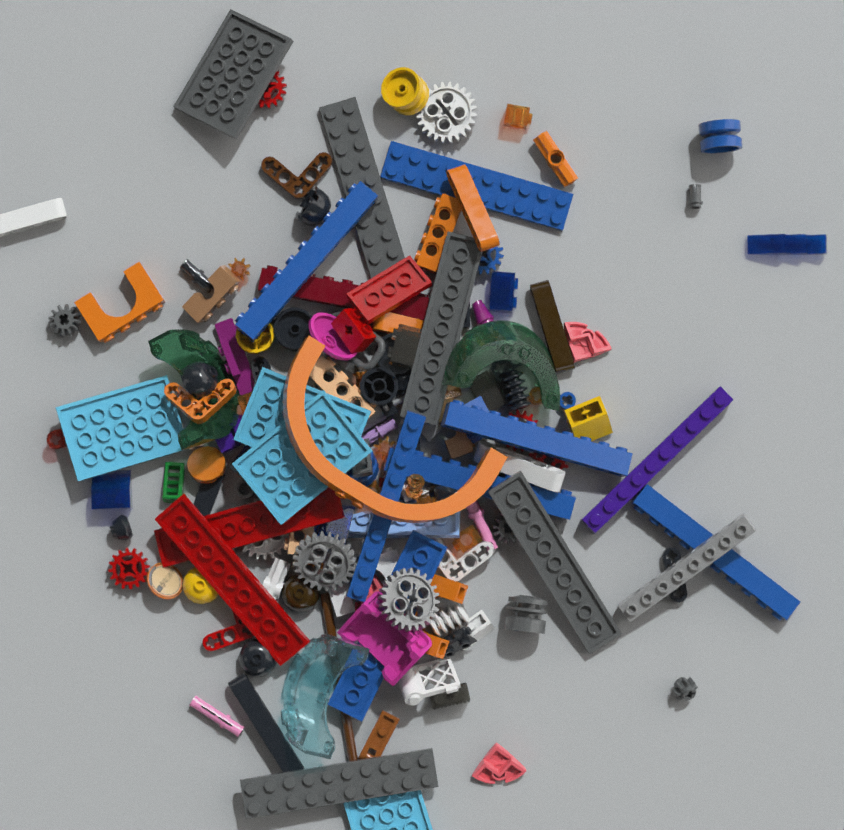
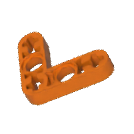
(197, 406)

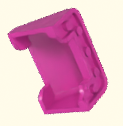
(390, 646)

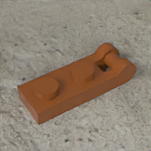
(380, 735)

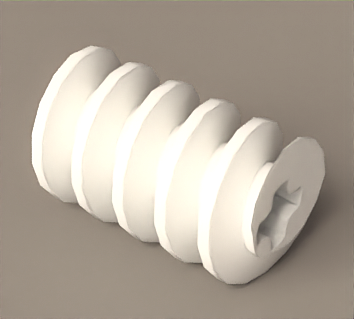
(449, 618)

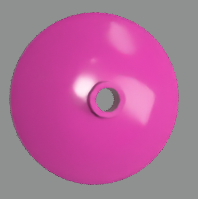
(322, 330)

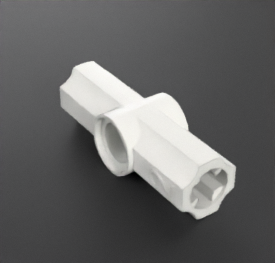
(276, 577)

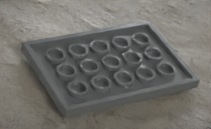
(233, 74)

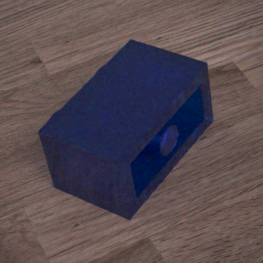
(502, 292)

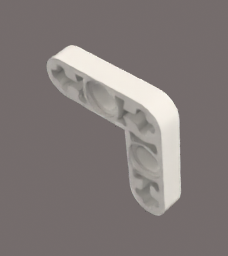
(453, 562)

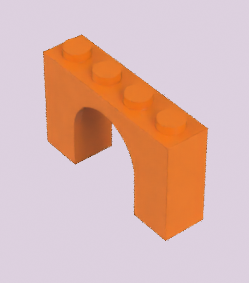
(106, 326)
(449, 590)

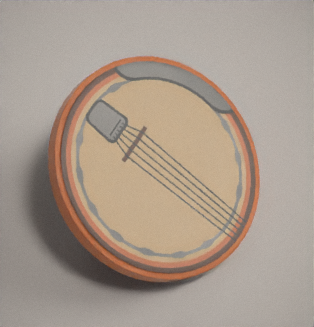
(165, 581)

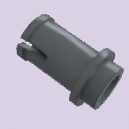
(695, 197)

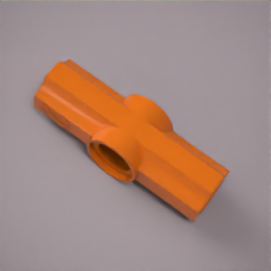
(549, 148)

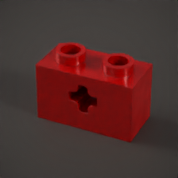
(353, 330)

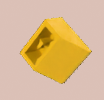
(588, 419)

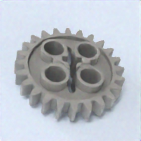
(341, 568)
(425, 606)

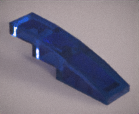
(787, 244)

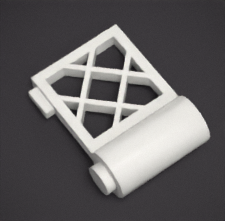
(414, 689)

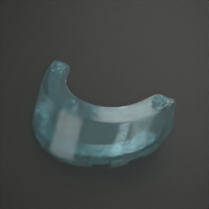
(309, 688)

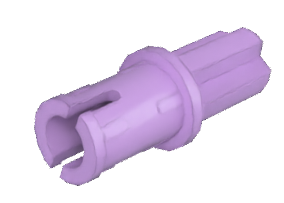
(380, 431)

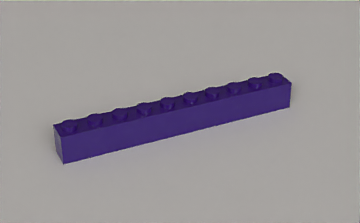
(657, 459)

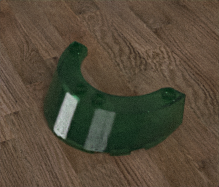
(498, 342)
(180, 349)

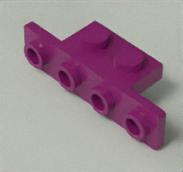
(235, 356)

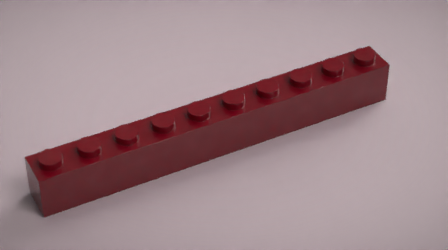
(333, 293)

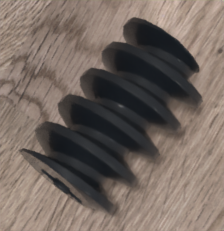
(515, 390)

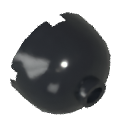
(314, 207)
(199, 379)
(379, 386)
(256, 659)

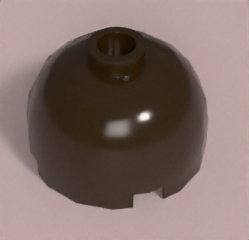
(298, 595)

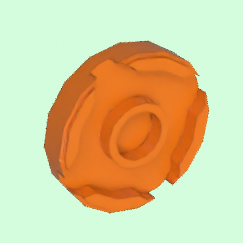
(206, 464)

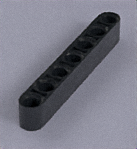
(265, 723)

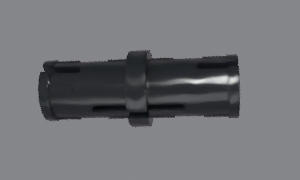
(196, 275)

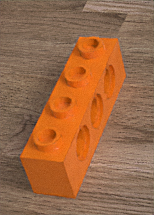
(450, 205)

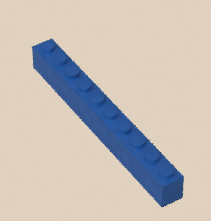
(306, 261)
(536, 439)
(454, 475)
(390, 489)
(731, 564)

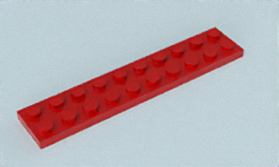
(256, 523)
(232, 579)

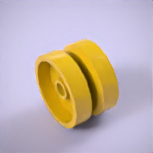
(405, 91)

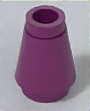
(481, 313)

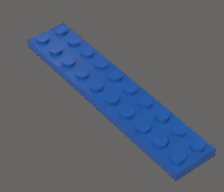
(497, 190)
(360, 683)

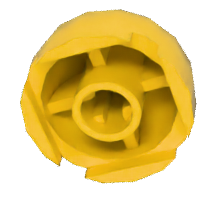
(260, 345)
(198, 588)

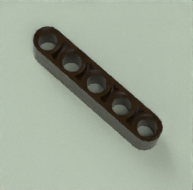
(552, 326)

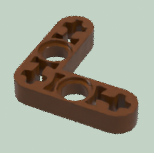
(294, 180)

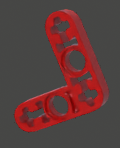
(237, 629)

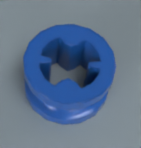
(566, 394)

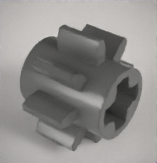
(685, 688)

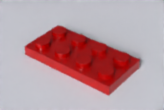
(389, 289)

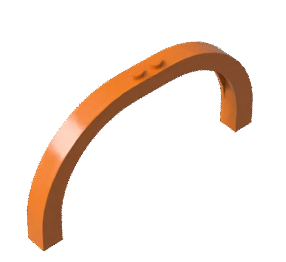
(347, 487)

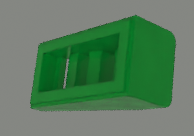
(180, 490)

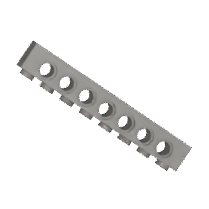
(687, 567)

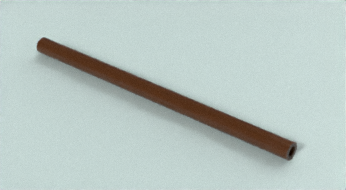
(346, 719)

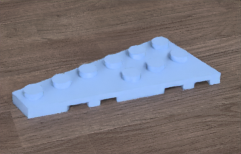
(443, 528)

